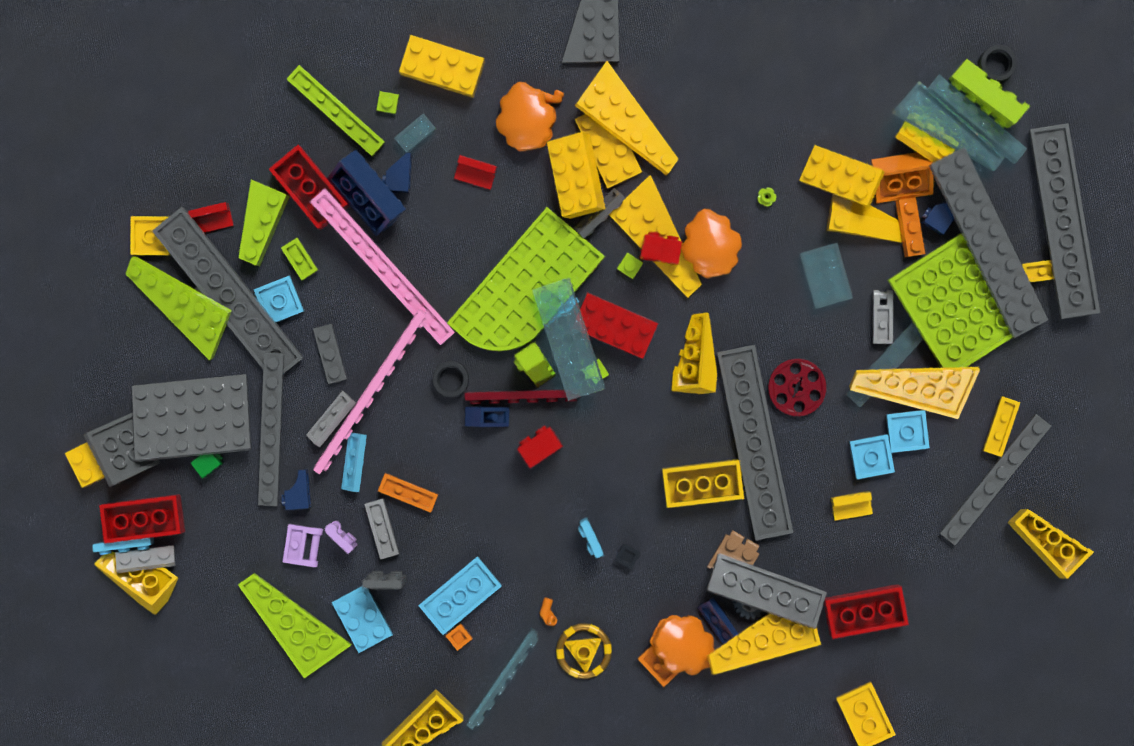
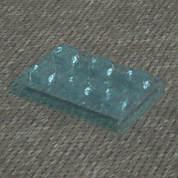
(826, 275)

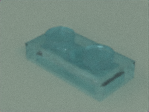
(415, 133)

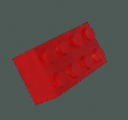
(304, 182)
(617, 325)
(142, 518)
(865, 611)

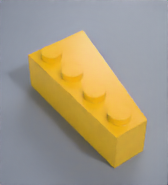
(1049, 543)

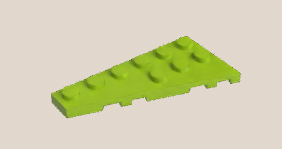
(191, 311)
(299, 633)

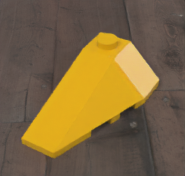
(861, 220)
(148, 587)

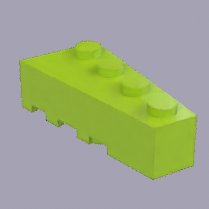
(988, 94)
(261, 220)

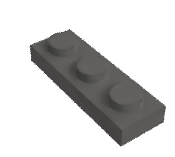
(590, 221)
(330, 353)

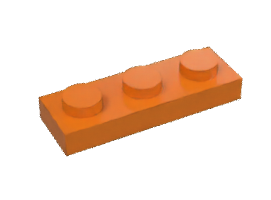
(910, 227)
(408, 492)

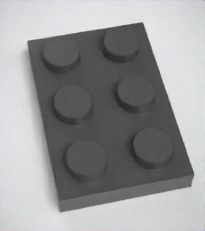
(377, 579)

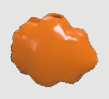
(525, 117)
(711, 244)
(682, 644)

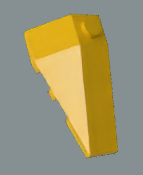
(697, 364)

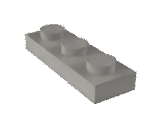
(331, 419)
(381, 528)
(145, 559)

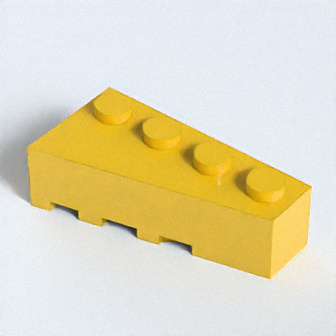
(427, 721)

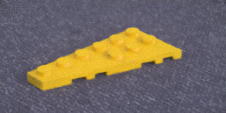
(619, 113)
(646, 212)
(928, 389)
(762, 641)

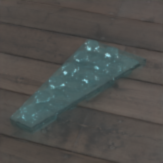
(937, 120)

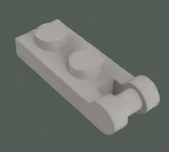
(882, 317)

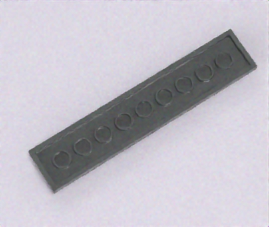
(1064, 221)
(988, 242)
(222, 284)
(755, 442)

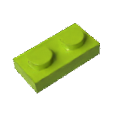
(299, 258)

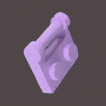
(344, 540)
(296, 544)

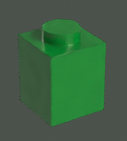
(207, 464)

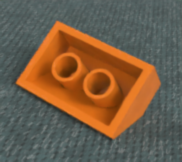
(903, 177)

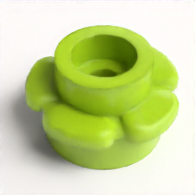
(761, 198)

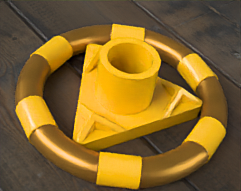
(583, 651)

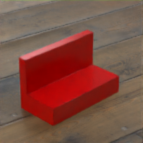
(475, 172)
(213, 217)

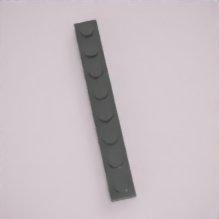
(271, 429)
(995, 479)

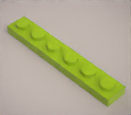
(335, 110)

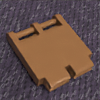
(733, 547)

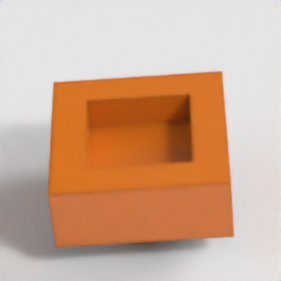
(459, 636)

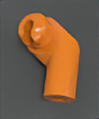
(555, 98)
(546, 613)

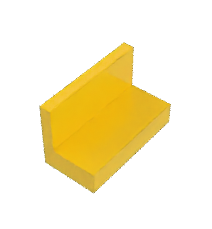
(851, 505)

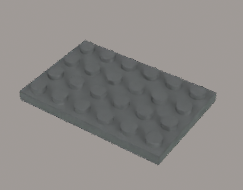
(191, 418)

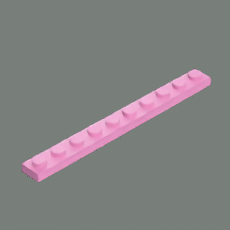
(381, 264)
(366, 398)

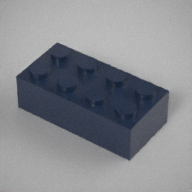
(366, 193)

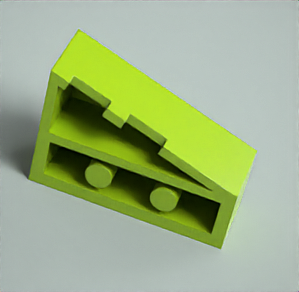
(534, 364)

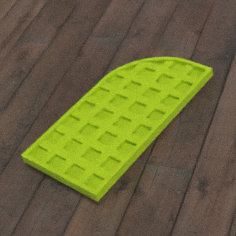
(503, 307)

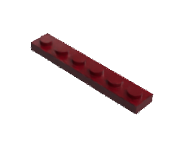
(514, 396)

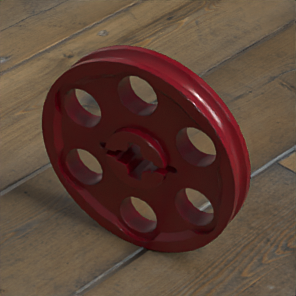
(788, 390)

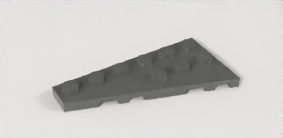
(594, 33)

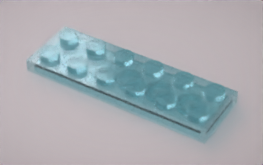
(568, 339)

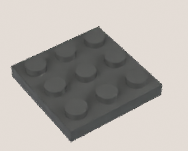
(115, 450)

